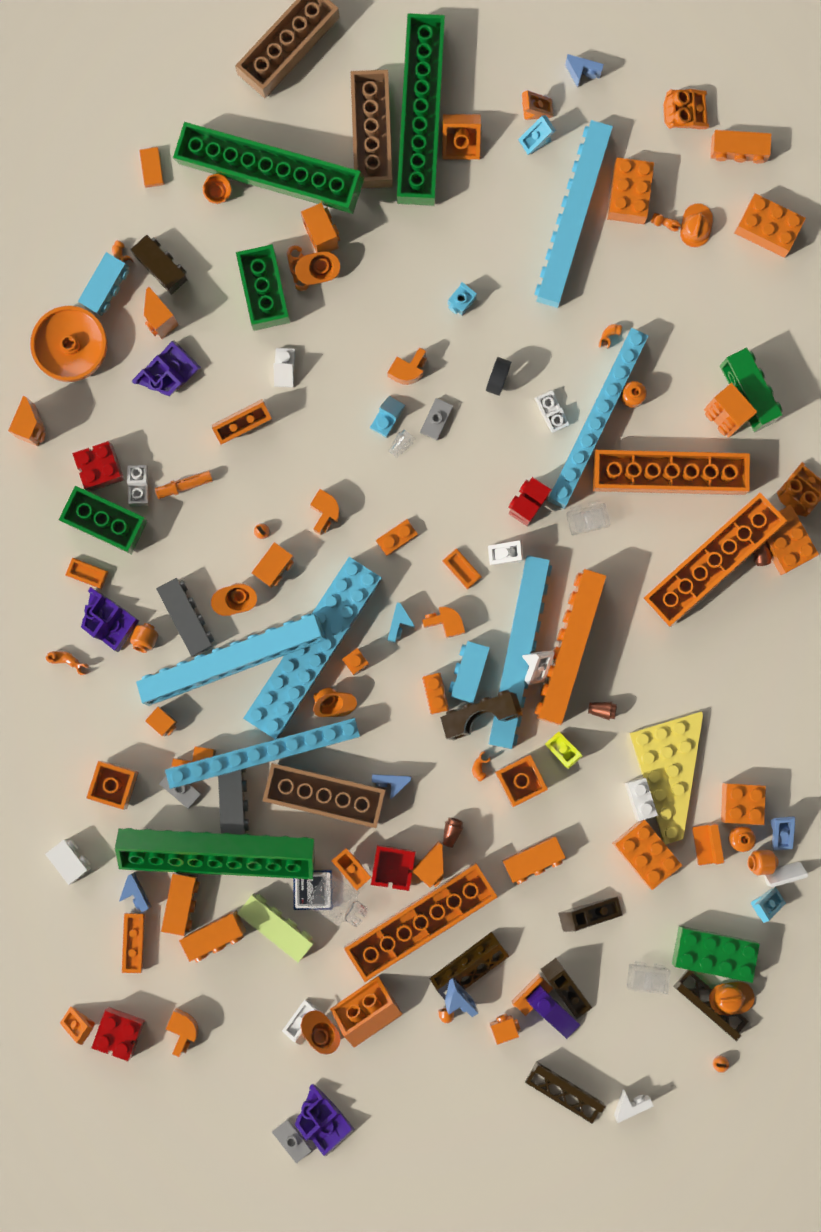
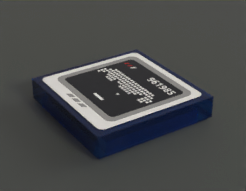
(304, 888)

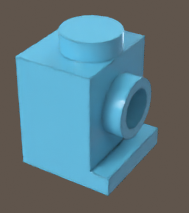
(460, 307)

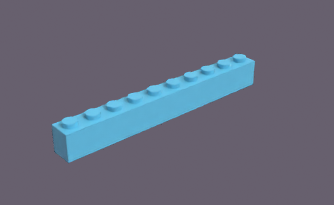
(574, 213)
(597, 418)
(521, 643)
(230, 660)
(262, 753)

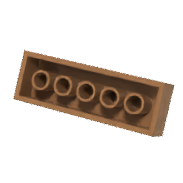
(286, 43)
(371, 127)
(324, 795)

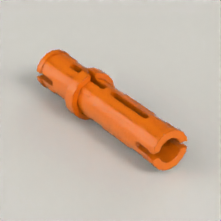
(176, 487)

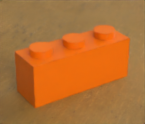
(740, 146)
(241, 421)
(534, 860)
(180, 904)

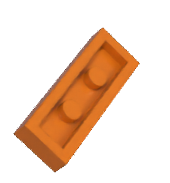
(133, 942)

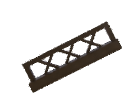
(467, 964)
(695, 999)
(570, 1088)

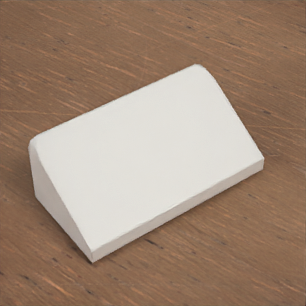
(786, 874)
(293, 1027)

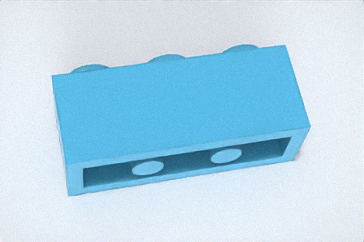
(104, 284)
(469, 672)

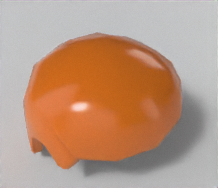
(216, 188)

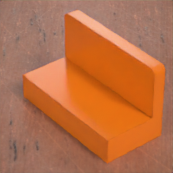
(708, 844)
(520, 1000)

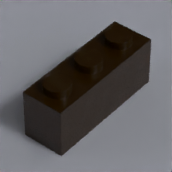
(159, 263)

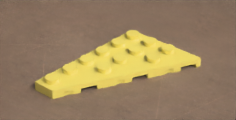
(668, 763)

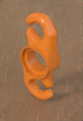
(292, 261)

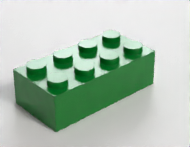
(262, 287)
(749, 380)
(103, 520)
(715, 954)

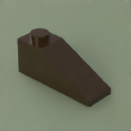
(590, 914)
(566, 988)

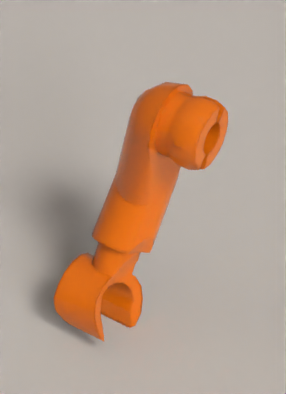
(65, 657)

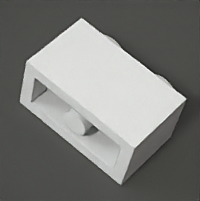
(641, 799)
(68, 861)

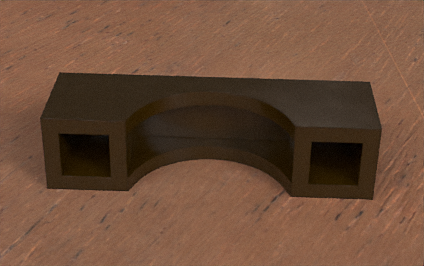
(459, 723)

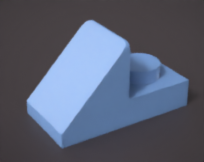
(577, 66)
(397, 782)
(783, 833)
(133, 887)
(458, 997)

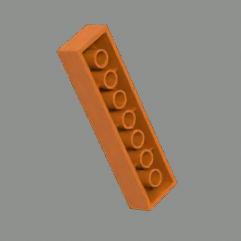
(671, 472)
(715, 559)
(571, 646)
(420, 922)

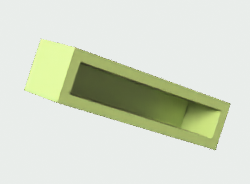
(275, 927)

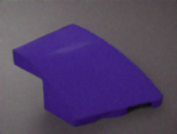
(167, 370)
(107, 620)
(322, 1121)

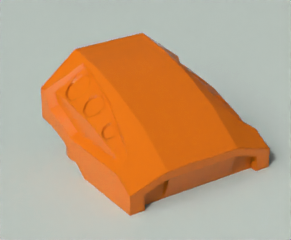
(685, 109)
(801, 491)

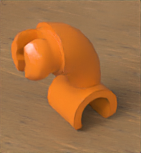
(671, 224)
(117, 251)
(610, 330)
(477, 770)

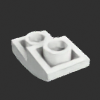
(551, 411)
(138, 485)

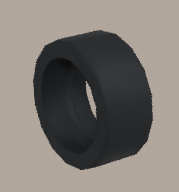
(498, 376)

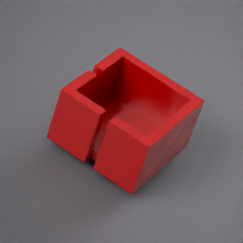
(98, 466)
(529, 501)
(393, 866)
(117, 1032)

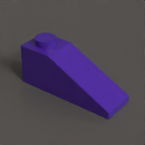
(552, 1011)

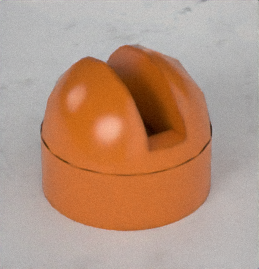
(265, 528)
(444, 1016)
(721, 1060)

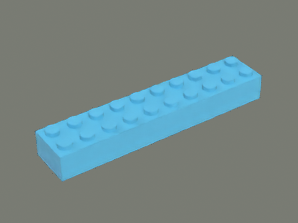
(302, 668)

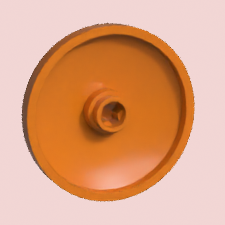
(68, 343)

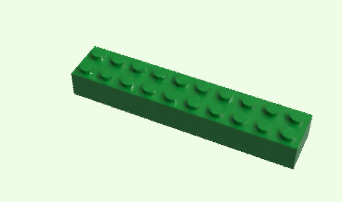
(420, 109)
(269, 167)
(215, 853)

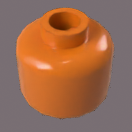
(639, 392)
(144, 638)
(735, 838)
(763, 862)

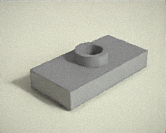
(436, 419)
(185, 794)
(292, 1140)

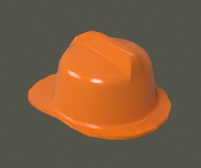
(696, 225)
(317, 268)
(233, 599)
(333, 703)
(731, 998)
(320, 1032)

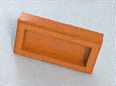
(151, 167)
(461, 568)
(86, 573)

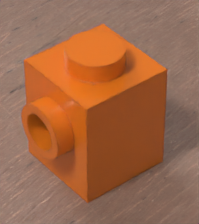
(505, 1028)

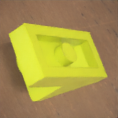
(563, 750)

